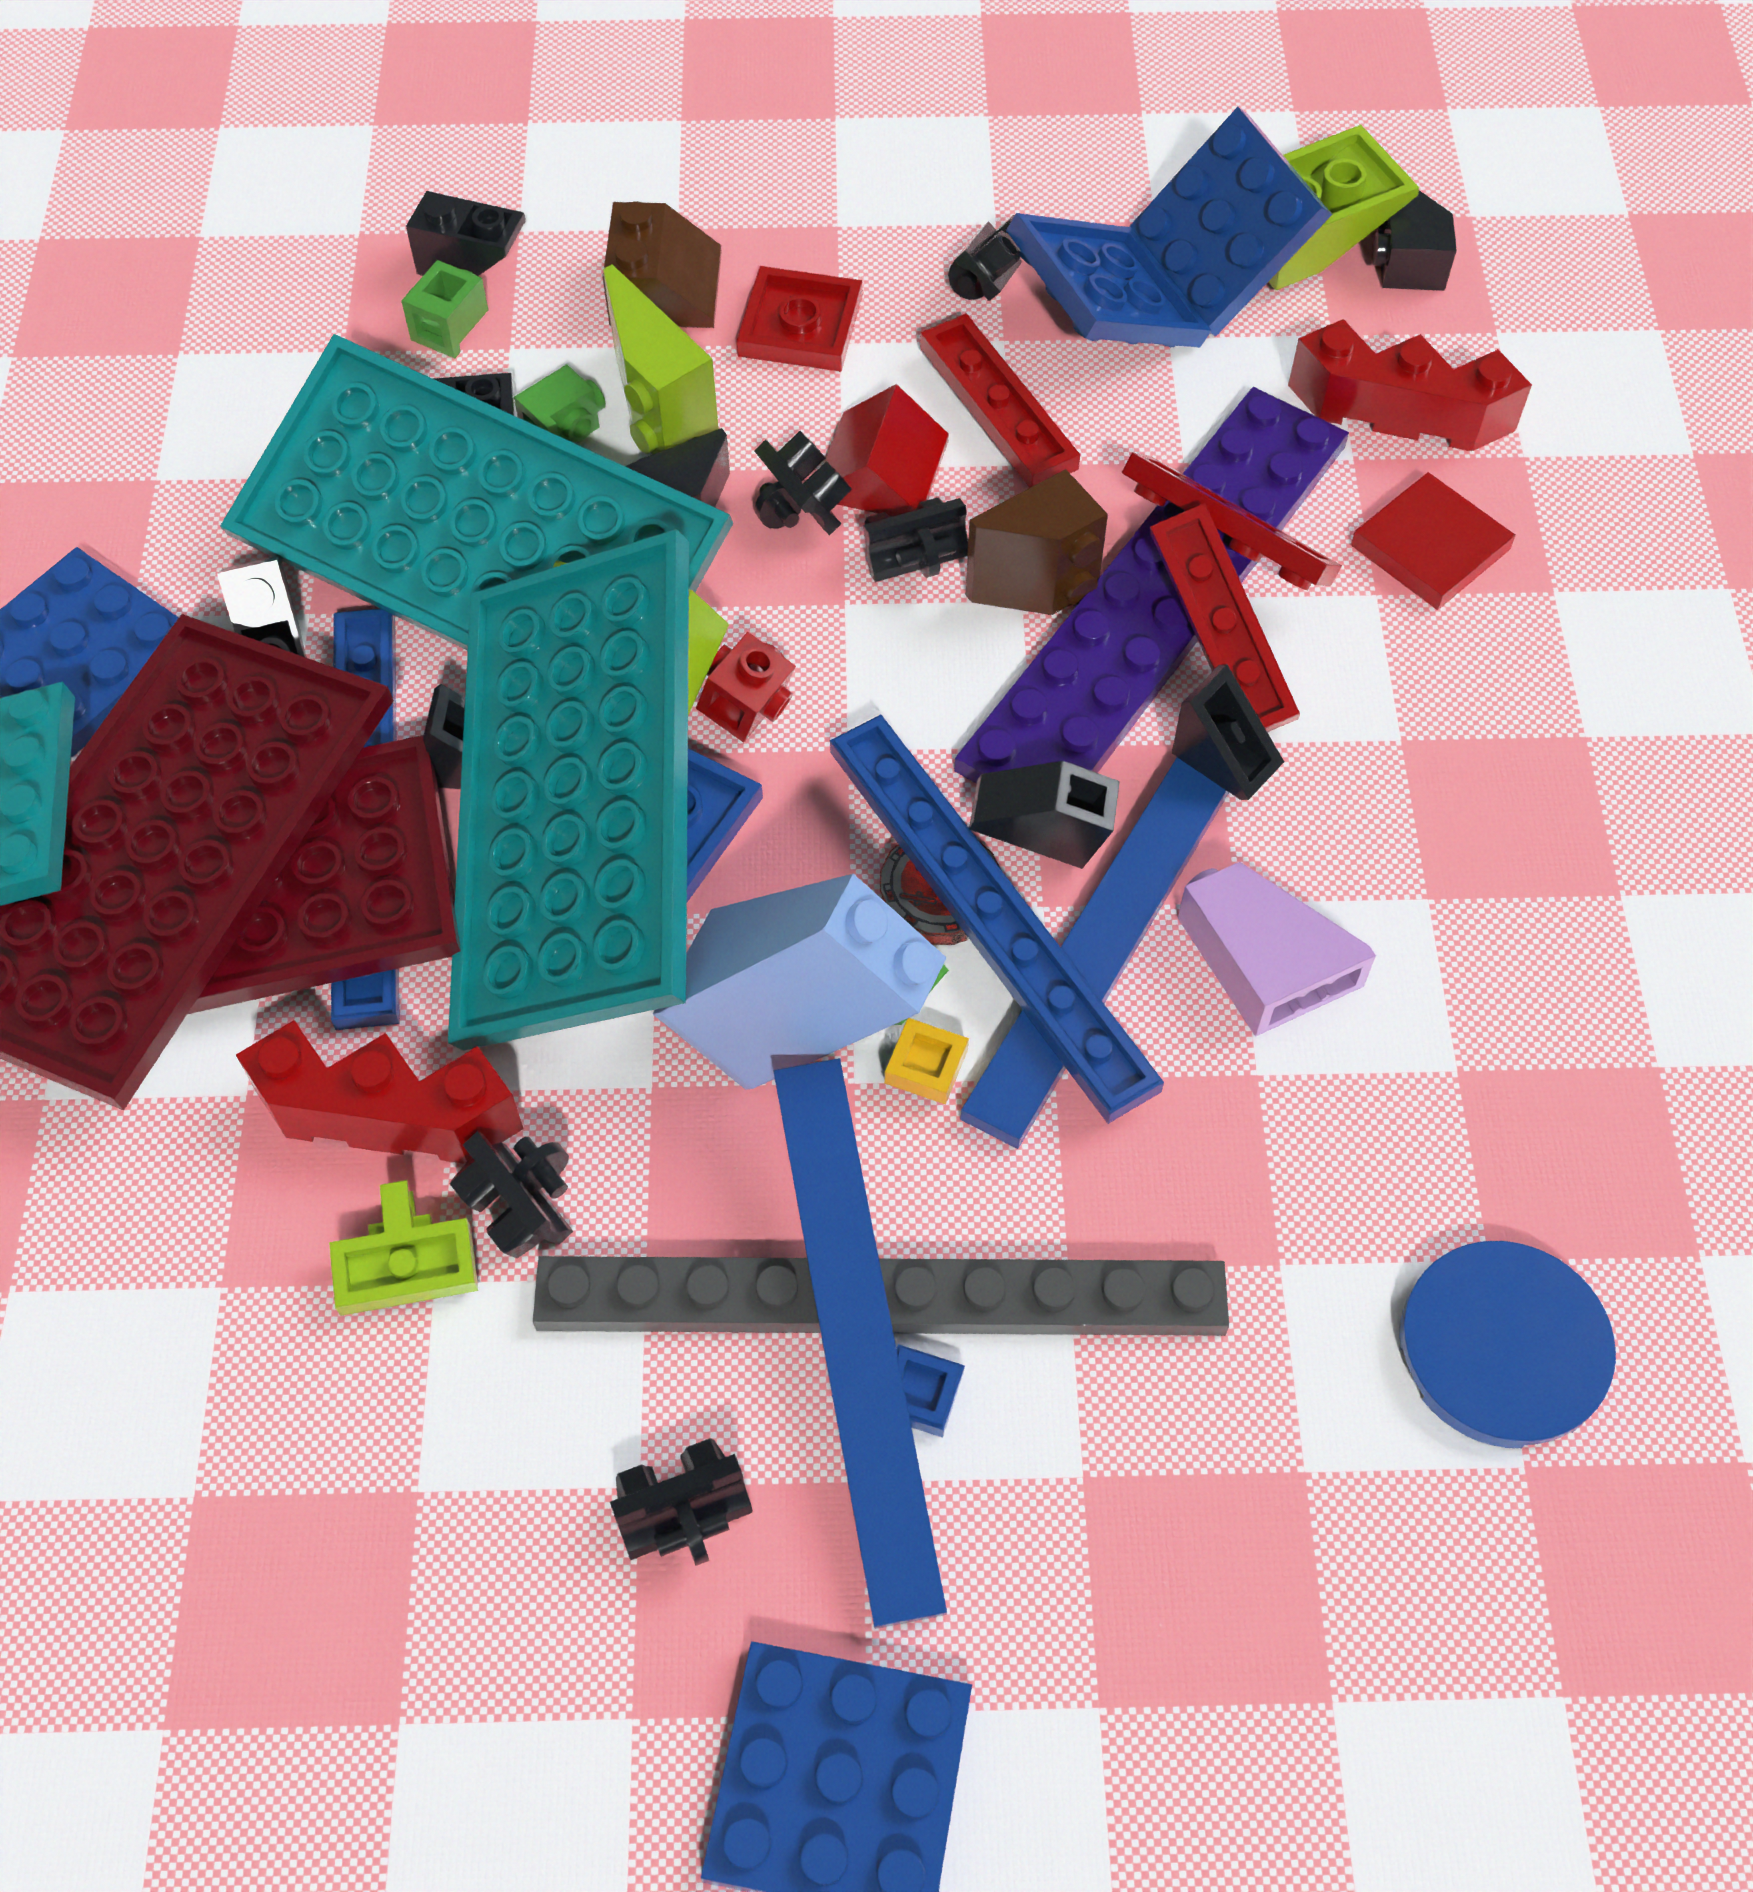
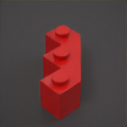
(1408, 388)
(376, 1097)

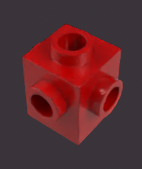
(746, 686)

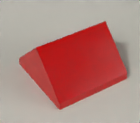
(887, 453)

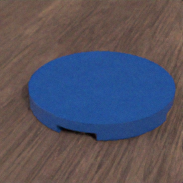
(1507, 1344)

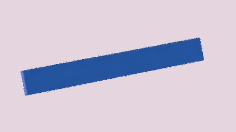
(367, 648)
(997, 920)
(1100, 945)
(859, 1347)

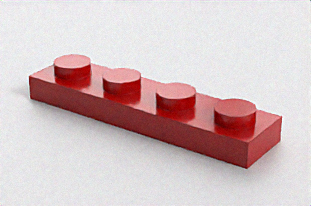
(999, 400)
(1249, 533)
(1222, 612)

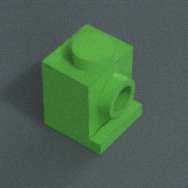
(444, 307)
(562, 405)

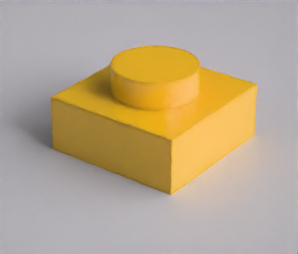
(926, 1061)

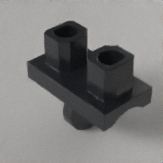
(985, 263)
(783, 500)
(916, 539)
(530, 1213)
(681, 1508)

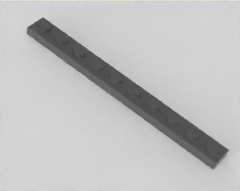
(920, 1295)

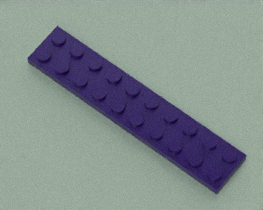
(1132, 629)

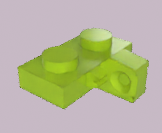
(402, 1258)

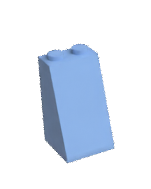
(799, 978)

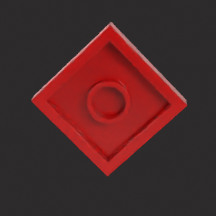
(800, 318)
(1432, 540)

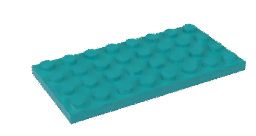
(438, 495)
(574, 797)

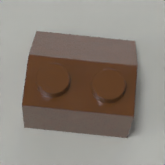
(666, 260)
(1037, 548)

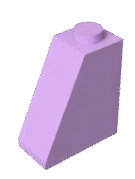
(1269, 946)

